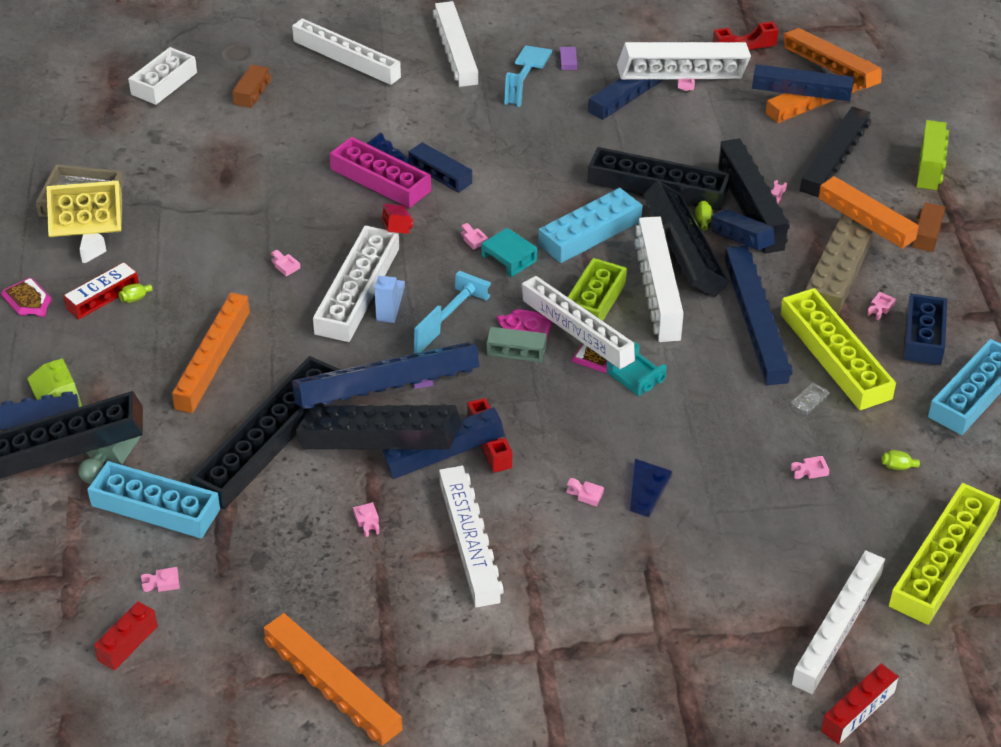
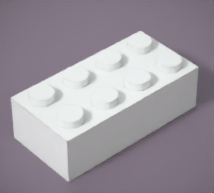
(162, 75)

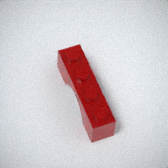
(762, 36)
(497, 451)

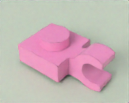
(778, 190)
(473, 237)
(285, 264)
(586, 493)

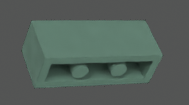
(516, 344)

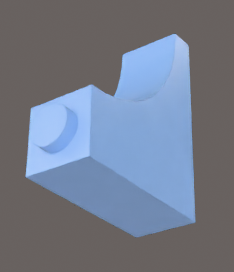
(388, 298)

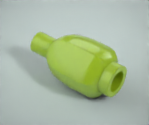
(703, 214)
(134, 292)
(899, 460)

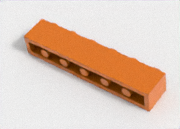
(868, 212)

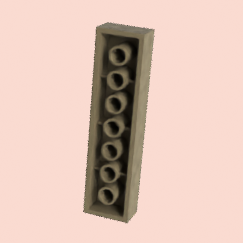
(841, 261)

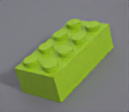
(932, 155)
(599, 287)

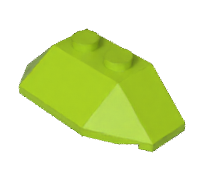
(52, 379)

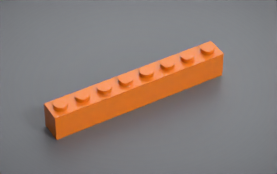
(832, 57)
(790, 105)
(211, 353)
(333, 679)

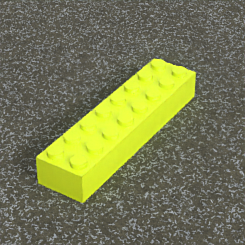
(837, 349)
(944, 554)

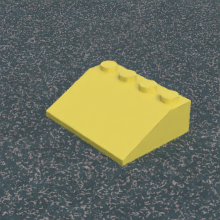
(84, 208)

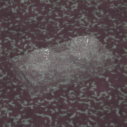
(809, 399)

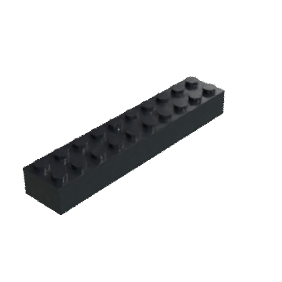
(257, 439)

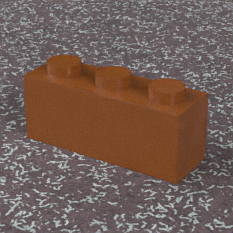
(251, 86)
(929, 224)

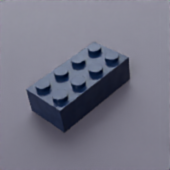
(925, 329)

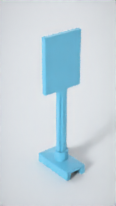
(529, 57)
(429, 327)

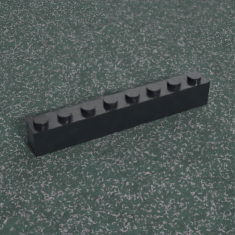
(835, 150)

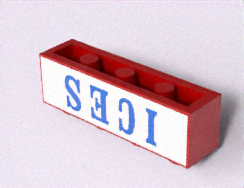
(99, 290)
(859, 703)

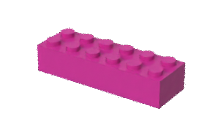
(380, 172)

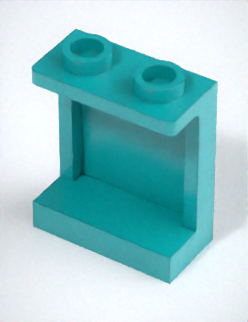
(510, 250)
(638, 375)

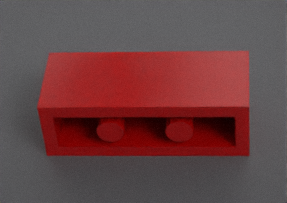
(396, 218)
(125, 635)

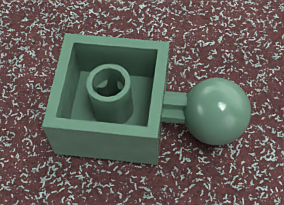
(114, 453)

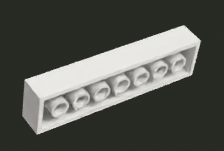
(683, 60)
(659, 279)
(355, 284)

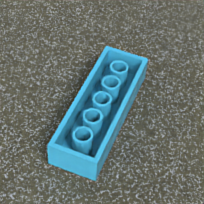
(589, 225)
(970, 390)
(154, 499)

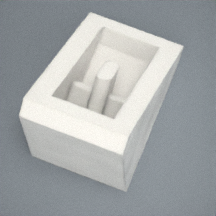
(91, 246)

